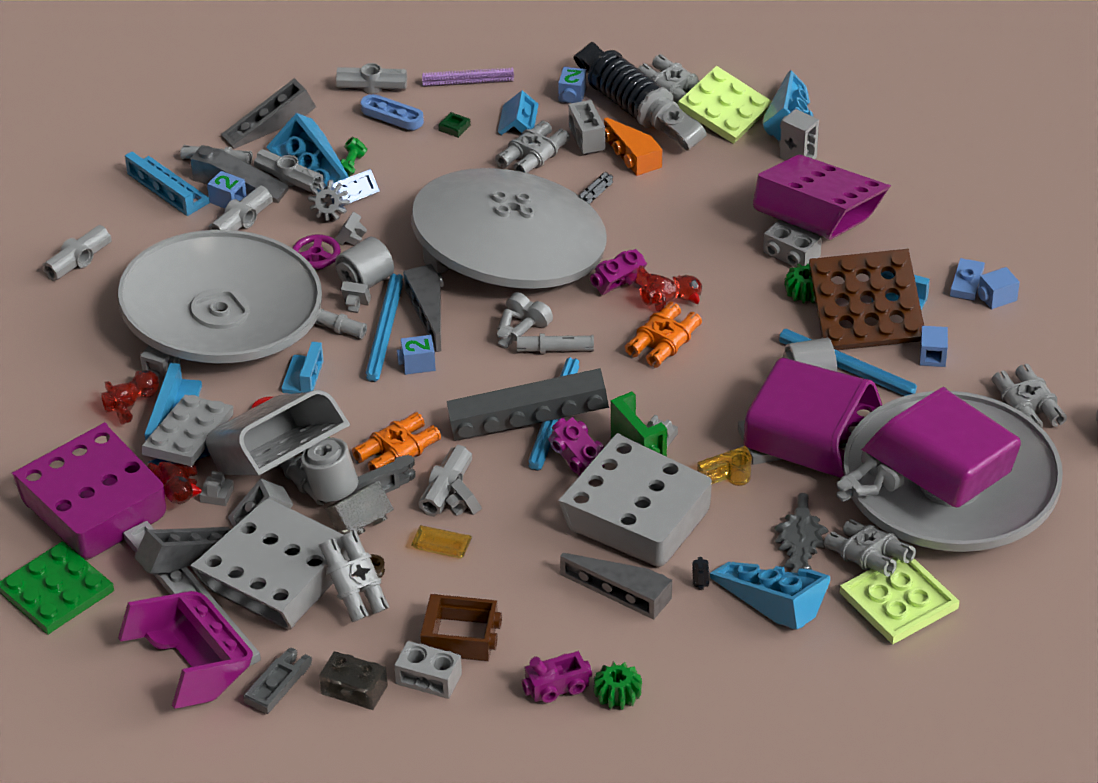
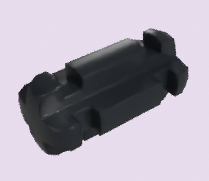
(700, 573)

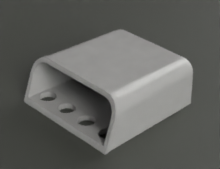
(274, 432)
(643, 503)
(270, 563)

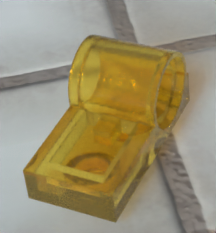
(731, 465)

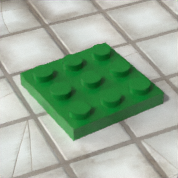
(55, 587)

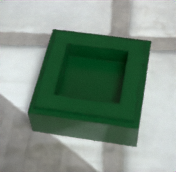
(454, 124)

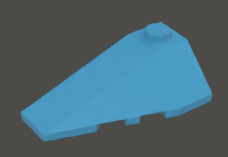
(790, 96)
(310, 146)
(779, 595)

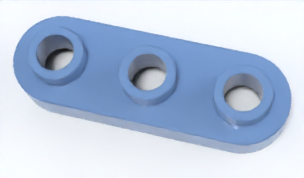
(392, 112)

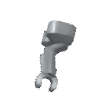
(522, 308)
(884, 475)

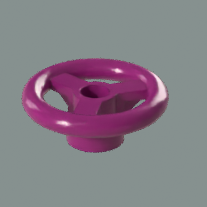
(316, 255)

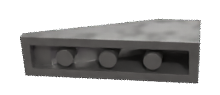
(270, 114)
(210, 161)
(424, 292)
(176, 548)
(626, 584)

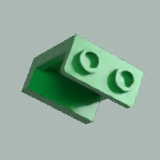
(626, 422)

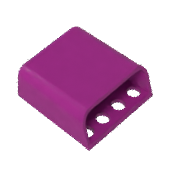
(817, 196)
(807, 413)
(946, 447)
(92, 494)

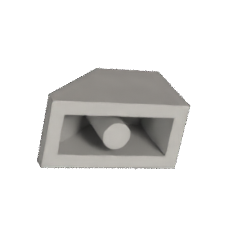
(261, 491)

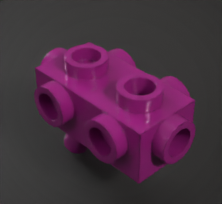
(617, 271)
(574, 444)
(556, 676)

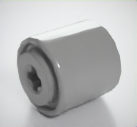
(365, 263)
(813, 352)
(329, 470)

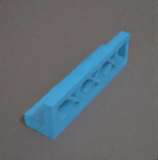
(165, 183)

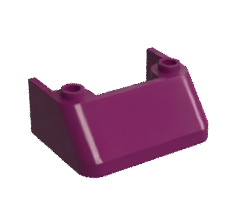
(201, 637)

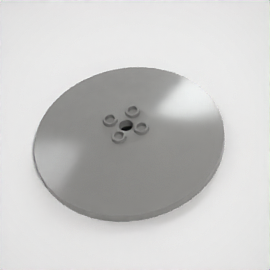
(508, 228)
(258, 284)
(987, 521)

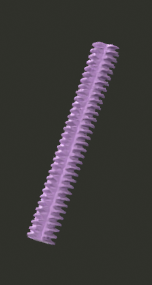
(467, 76)

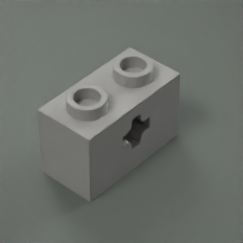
(798, 135)

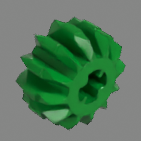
(799, 284)
(617, 685)

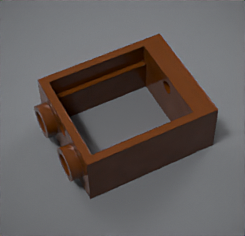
(467, 610)

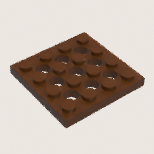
(872, 265)

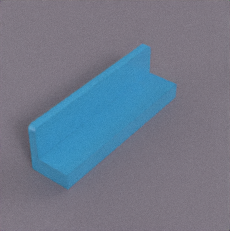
(170, 394)

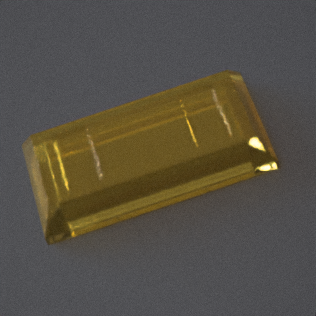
(441, 541)

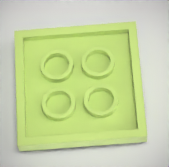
(724, 104)
(899, 602)

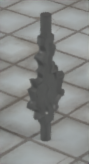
(800, 535)

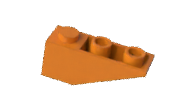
(634, 147)

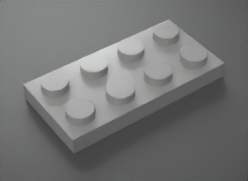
(185, 429)

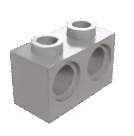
(586, 127)
(791, 244)
(428, 669)

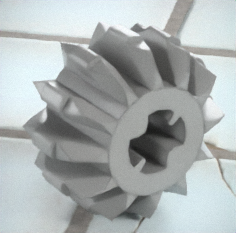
(323, 192)

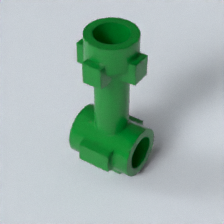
(355, 150)

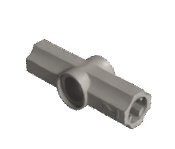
(371, 78)
(287, 170)
(243, 212)
(76, 253)
(442, 477)

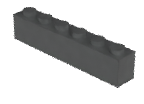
(527, 404)

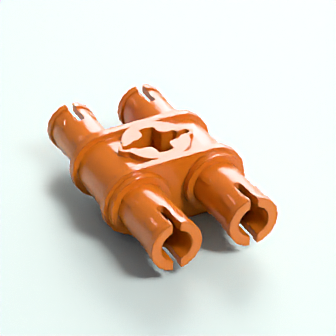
(663, 334)
(396, 441)

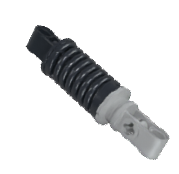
(638, 94)

